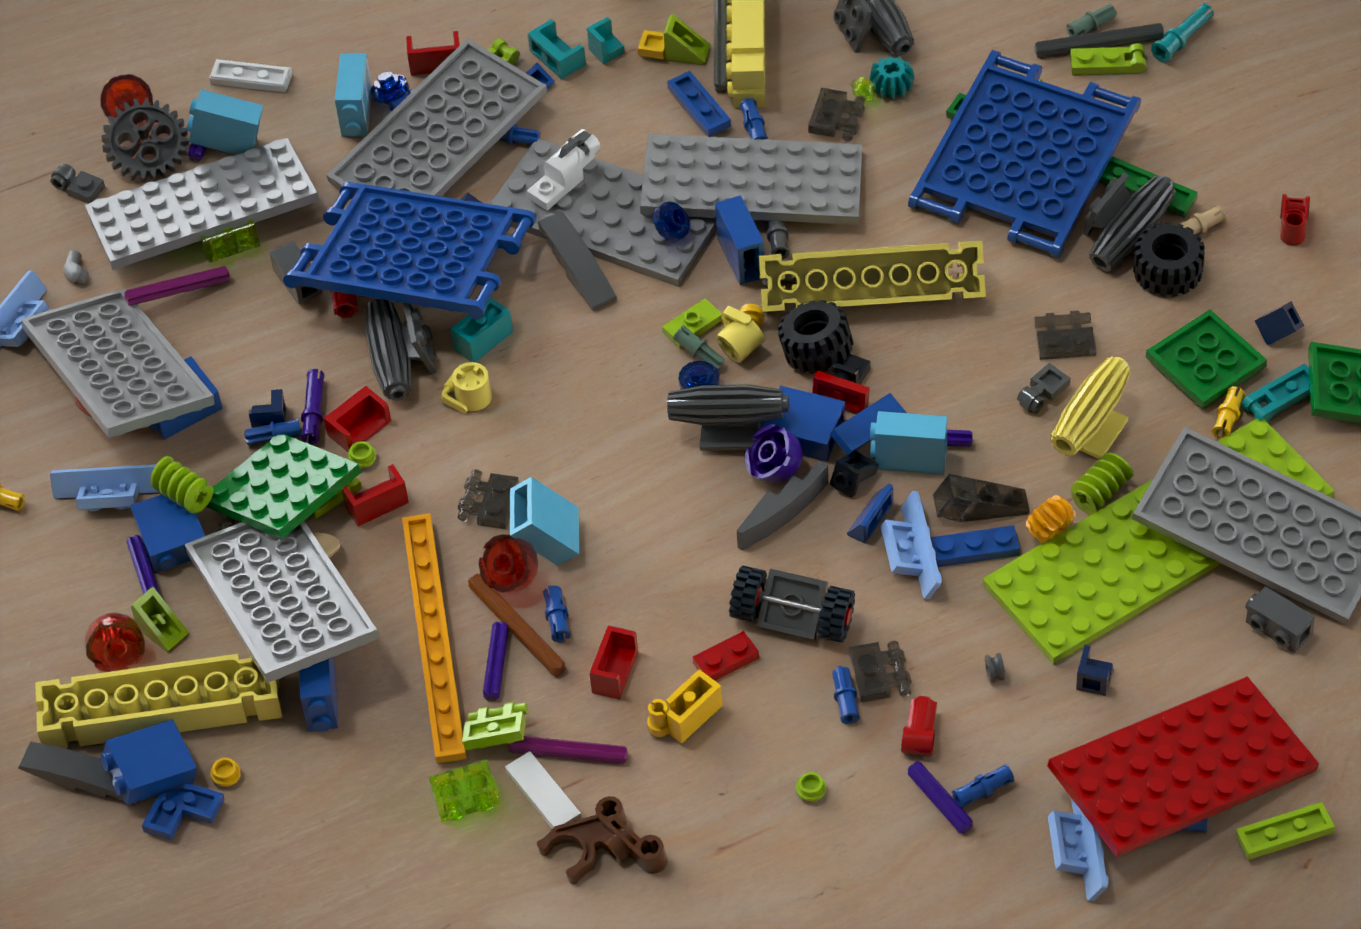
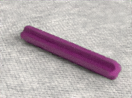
(177, 285)
(570, 749)

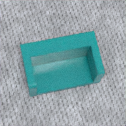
(554, 51)
(477, 337)

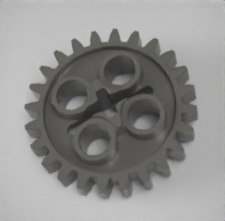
(124, 129)

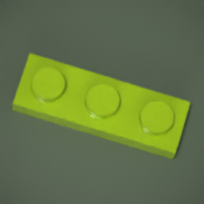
(1285, 830)

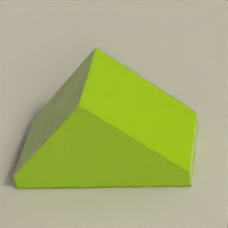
(683, 43)
(158, 620)

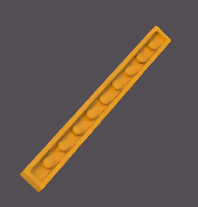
(433, 639)

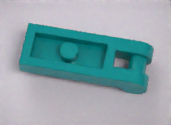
(1279, 394)

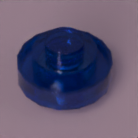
(389, 87)
(671, 221)
(698, 374)

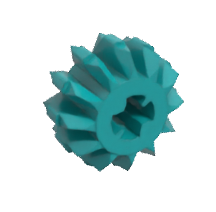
(892, 77)

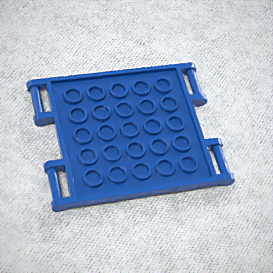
(1024, 152)
(411, 248)

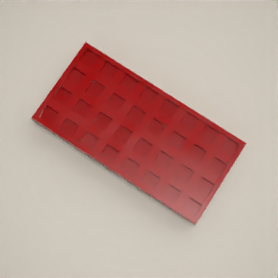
(1182, 766)

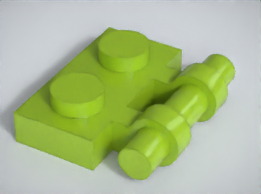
(495, 726)

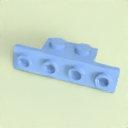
(19, 304)
(103, 486)
(910, 546)
(1078, 849)

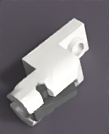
(564, 169)

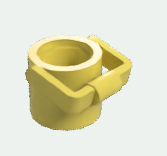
(739, 334)
(470, 386)

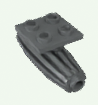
(881, 17)
(1125, 218)
(395, 345)
(727, 412)

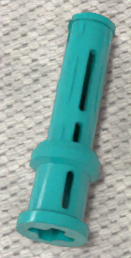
(1176, 38)

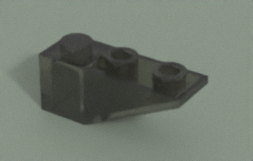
(974, 499)

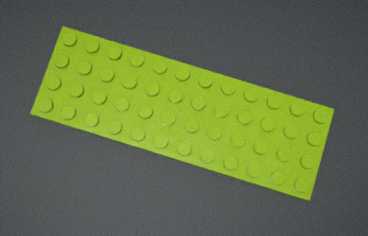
(1115, 566)

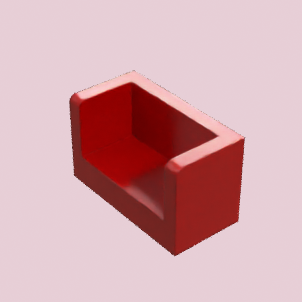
(428, 59)
(357, 418)
(377, 499)
(613, 662)

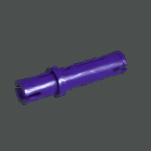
(312, 414)

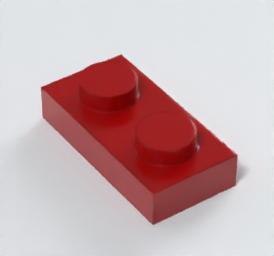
(854, 394)
(726, 656)

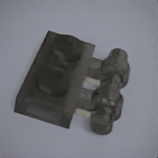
(828, 111)
(1065, 342)
(495, 506)
(870, 671)

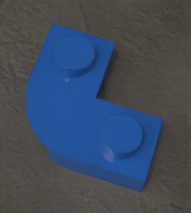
(189, 801)

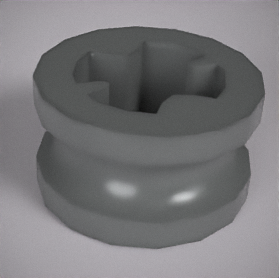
(994, 667)

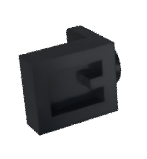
(852, 369)
(851, 471)

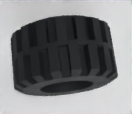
(1168, 243)
(815, 336)

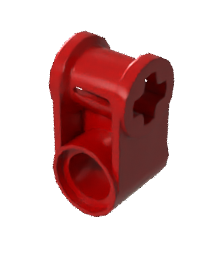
(1294, 219)

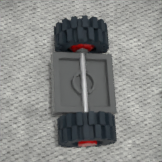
(792, 604)

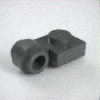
(82, 187)
(1047, 383)

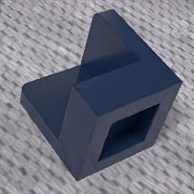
(1279, 323)
(263, 414)
(1093, 674)

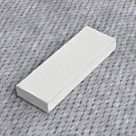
(250, 76)
(542, 791)

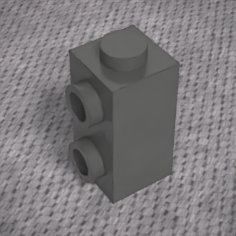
(283, 260)
(1279, 619)

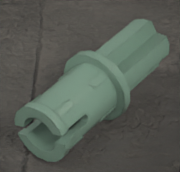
(1091, 20)
(698, 347)

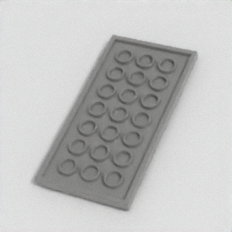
(442, 125)
(773, 177)
(200, 203)
(608, 216)
(117, 363)
(1257, 523)
(281, 597)

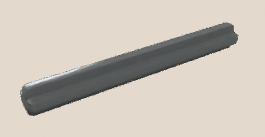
(1099, 39)
(720, 45)

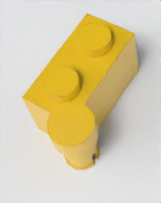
(685, 708)

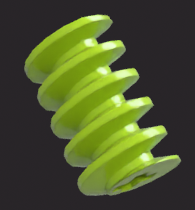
(1101, 482)
(181, 485)

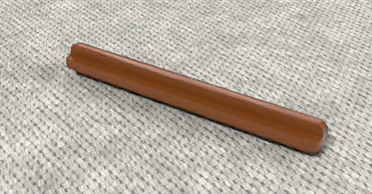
(517, 625)

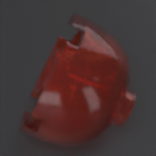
(121, 90)
(508, 563)
(114, 642)

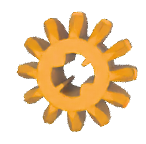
(1050, 519)

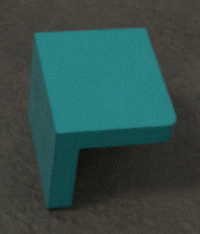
(603, 42)

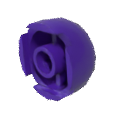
(774, 454)

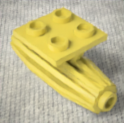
(1089, 418)

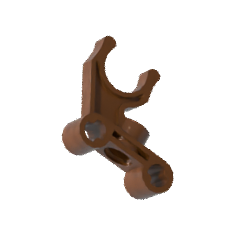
(606, 833)

